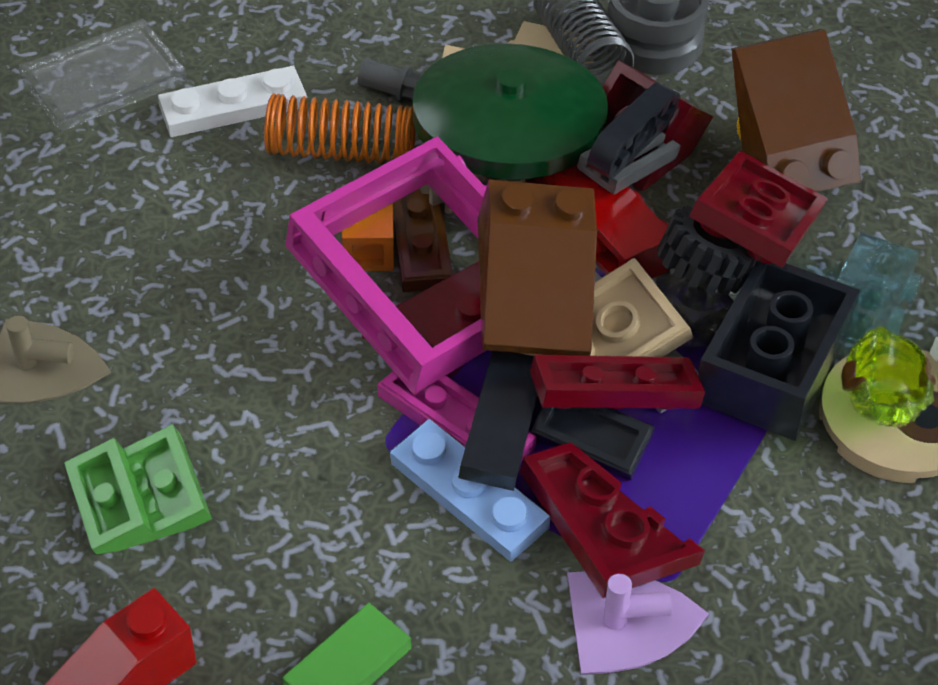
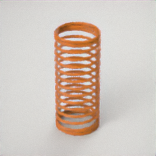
(277, 108)

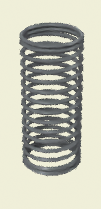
(601, 18)

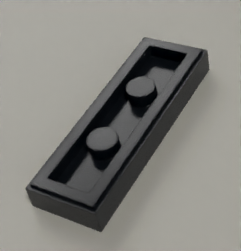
(500, 422)

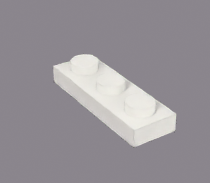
(227, 100)

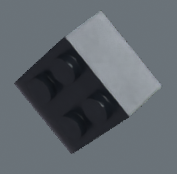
(777, 347)

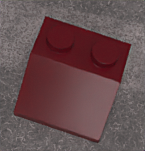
(685, 128)

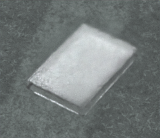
(102, 74)

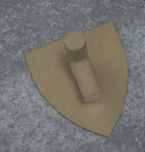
(44, 362)

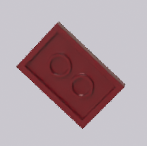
(758, 209)

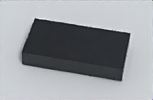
(601, 433)

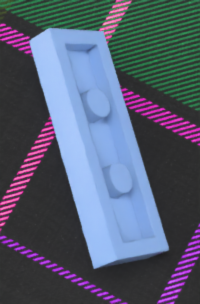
(495, 514)

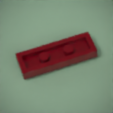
(616, 382)

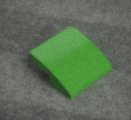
(136, 491)

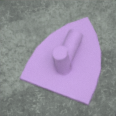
(630, 623)

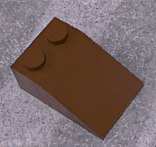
(796, 110)
(537, 268)

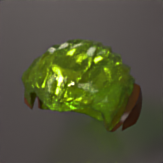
(888, 378)

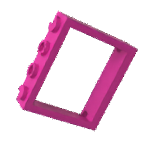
(352, 289)

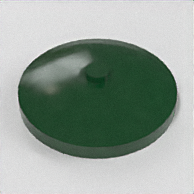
(510, 109)

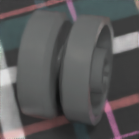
(660, 32)

